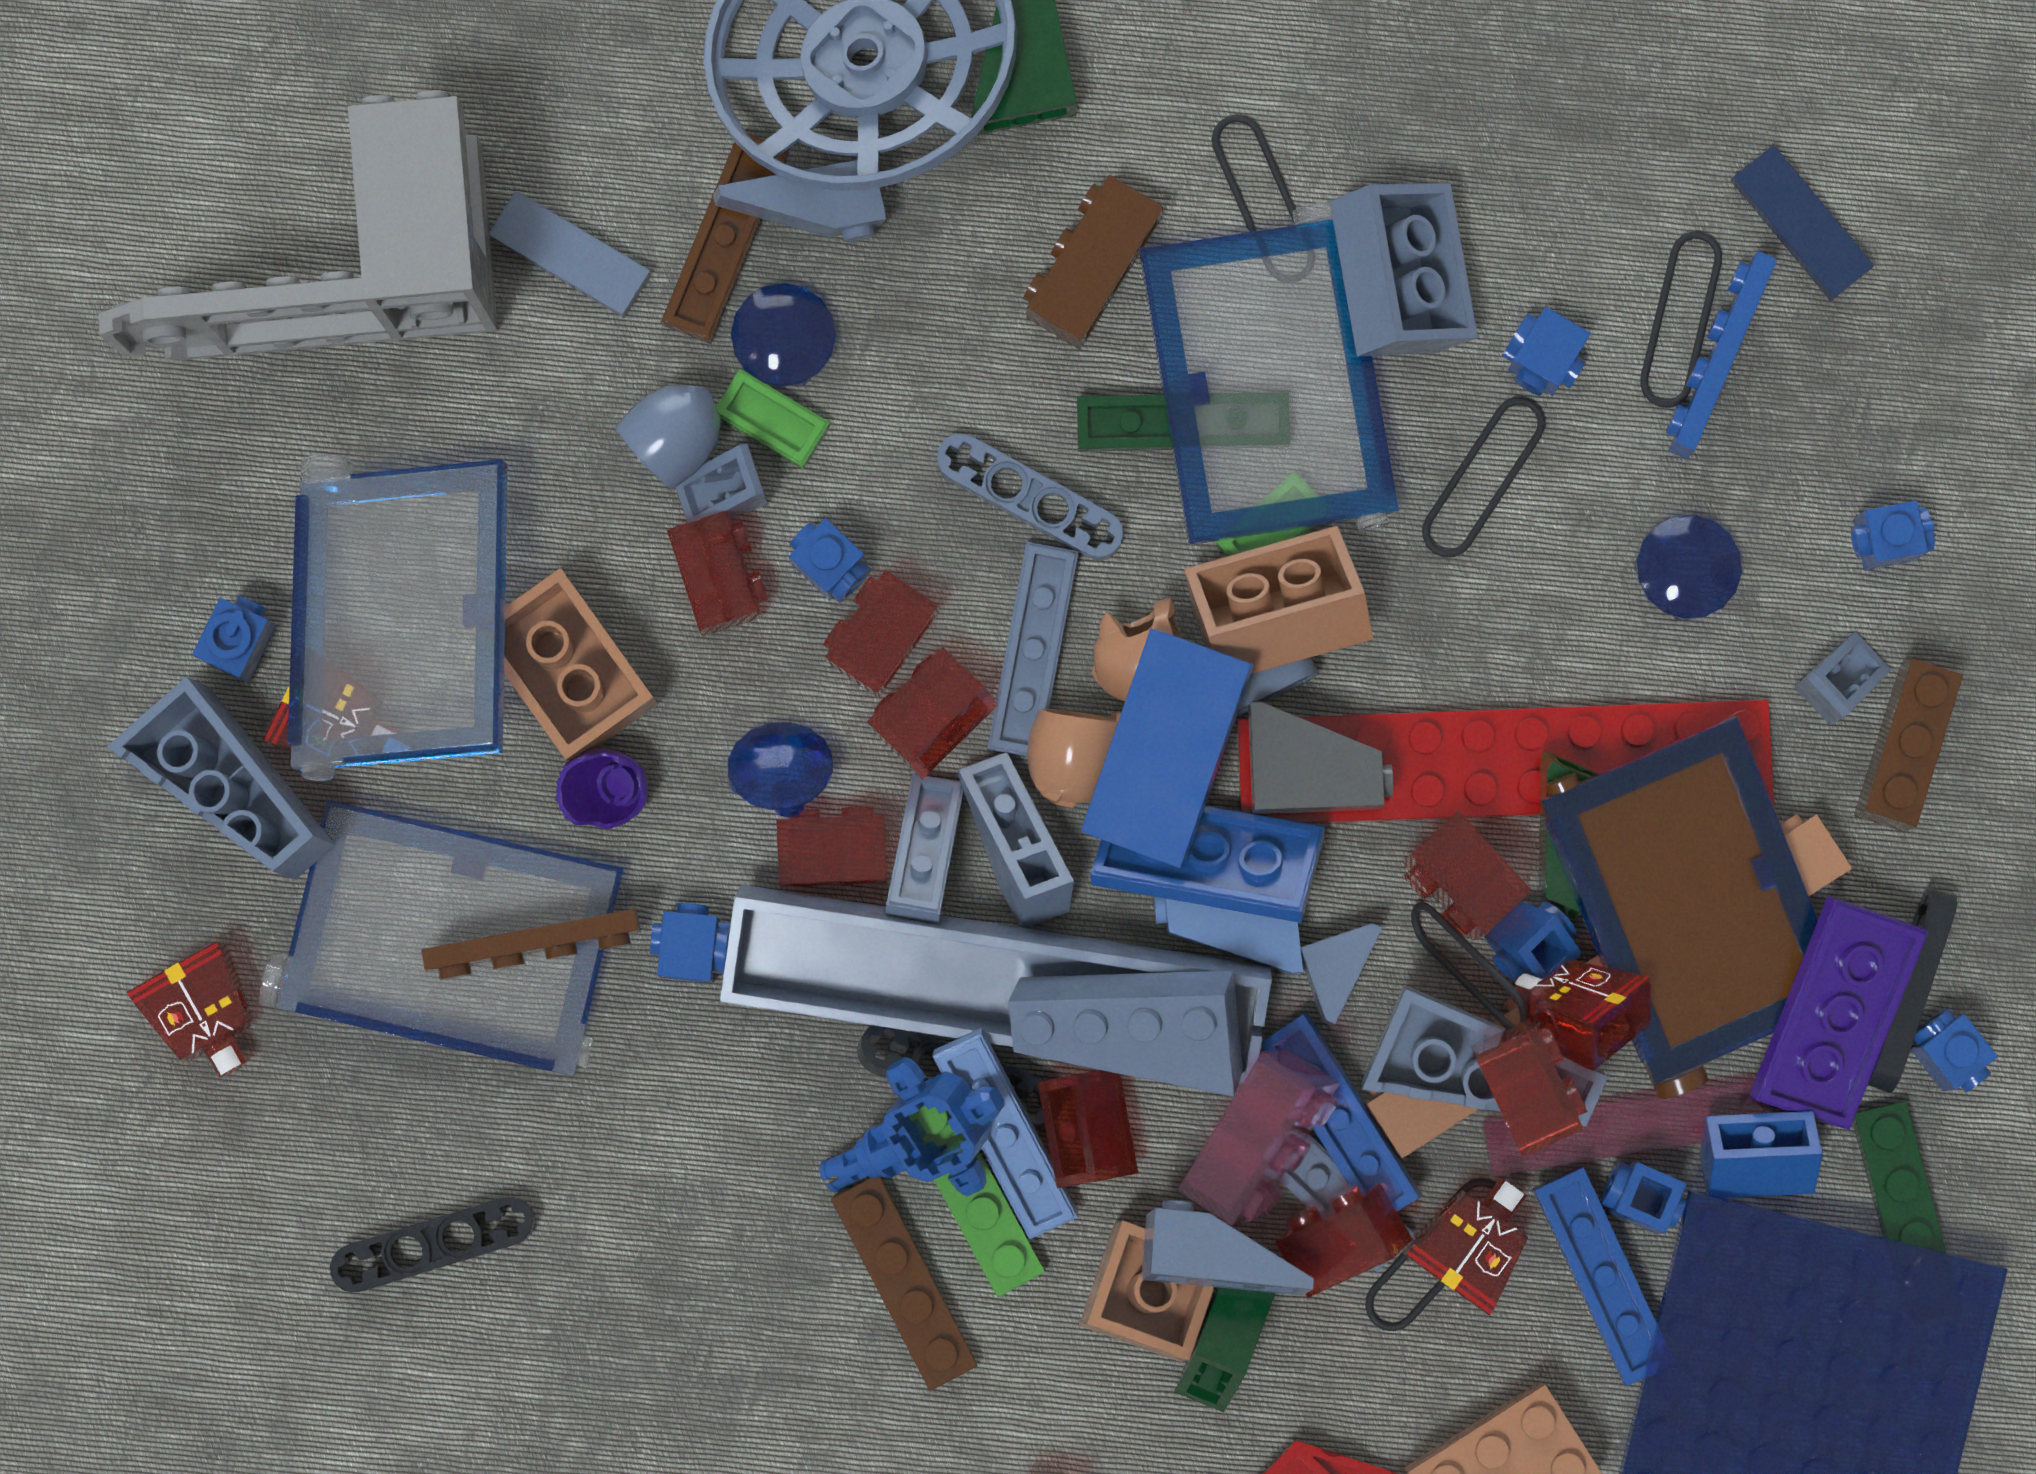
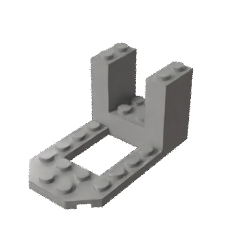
(418, 252)

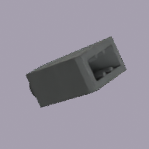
(1310, 767)

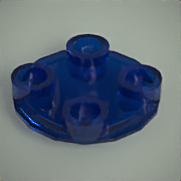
(783, 335)
(1689, 567)
(780, 767)

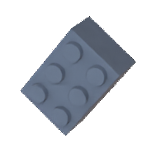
(1403, 269)

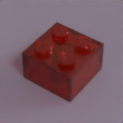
(1464, 877)
(1528, 1087)

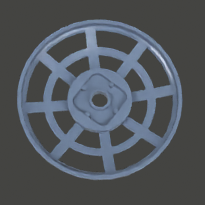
(854, 89)

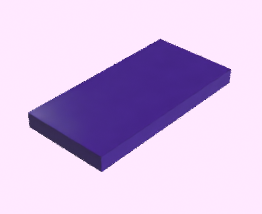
(1838, 1012)

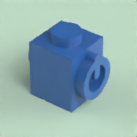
(1546, 352)
(1892, 535)
(828, 560)
(235, 637)
(1532, 941)
(690, 944)
(1953, 1051)
(1644, 1197)

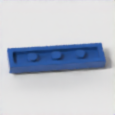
(1710, 374)
(1351, 1130)
(1599, 1270)

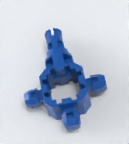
(899, 1142)

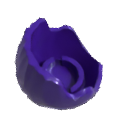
(601, 788)

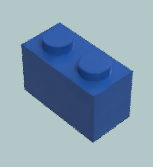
(1760, 1154)

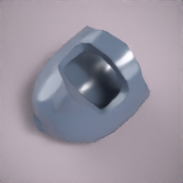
(672, 431)

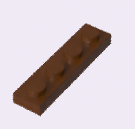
(508, 949)
(904, 1282)

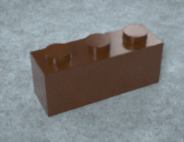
(1092, 261)
(1908, 745)

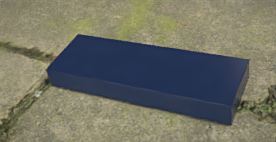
(1802, 223)

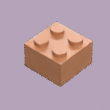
(1139, 1311)

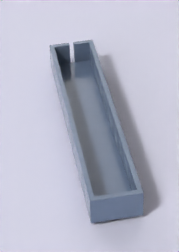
(931, 977)

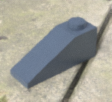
(806, 207)
(1017, 842)
(1207, 1252)

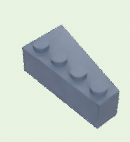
(220, 774)
(1134, 1025)
(1430, 1057)

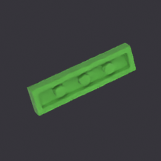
(984, 1216)

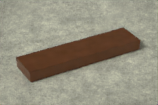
(716, 256)

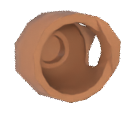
(1122, 644)
(1069, 753)

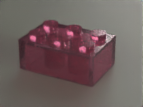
(1260, 1137)

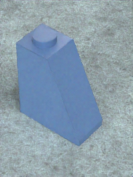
(1234, 933)

